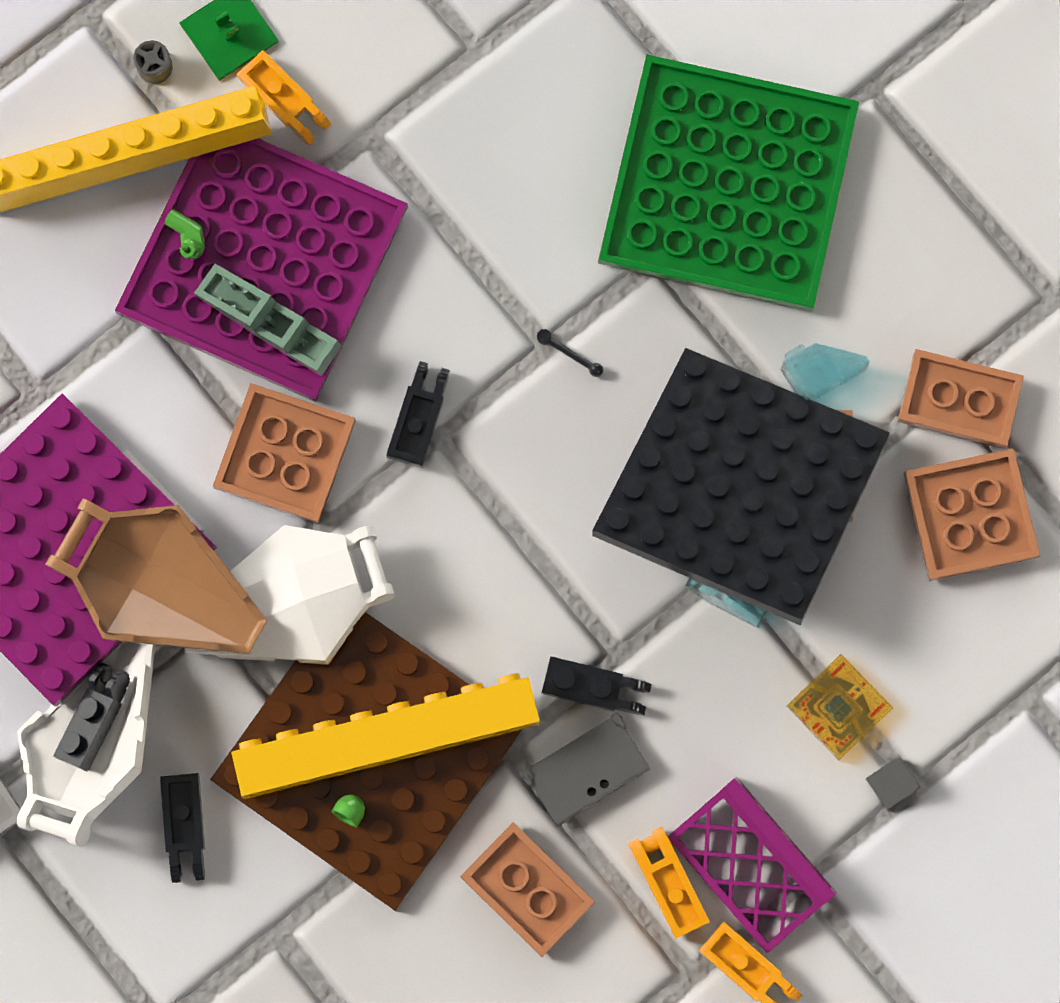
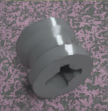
(151, 54)

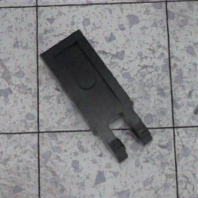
(417, 418)
(591, 686)
(93, 717)
(183, 822)

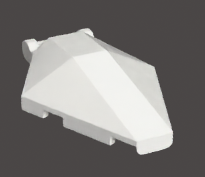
(308, 592)
(117, 764)

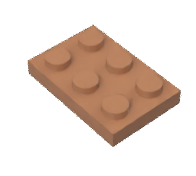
(960, 398)
(527, 889)

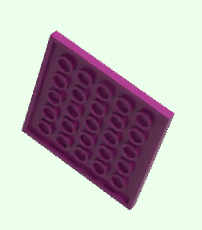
(282, 228)
(41, 485)

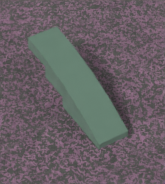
(268, 319)

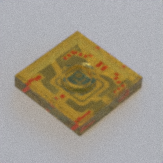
(839, 707)

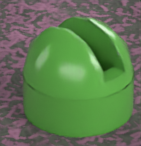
(349, 810)

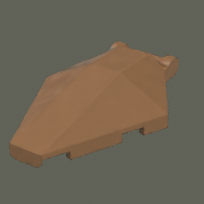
(157, 582)

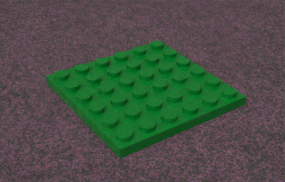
(729, 182)

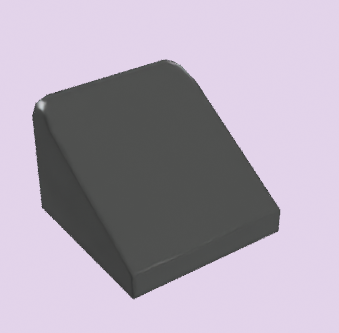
(893, 782)

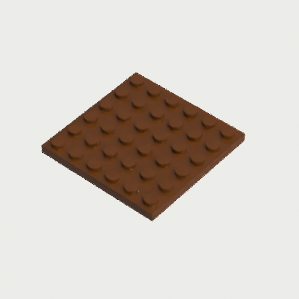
(406, 802)

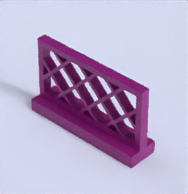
(776, 842)

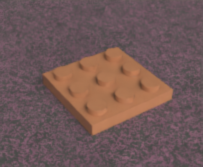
(284, 453)
(971, 514)

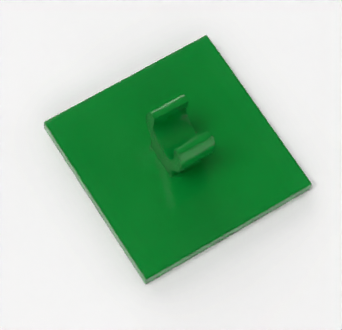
(228, 34)

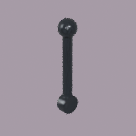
(544, 338)

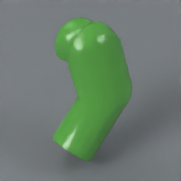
(191, 234)

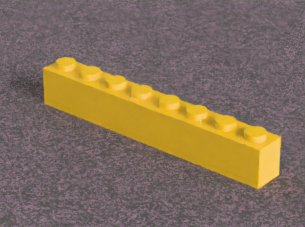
(132, 147)
(385, 737)

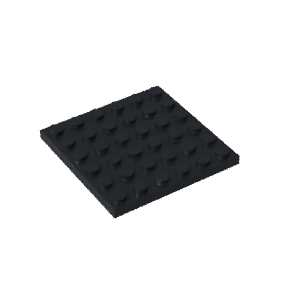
(741, 485)

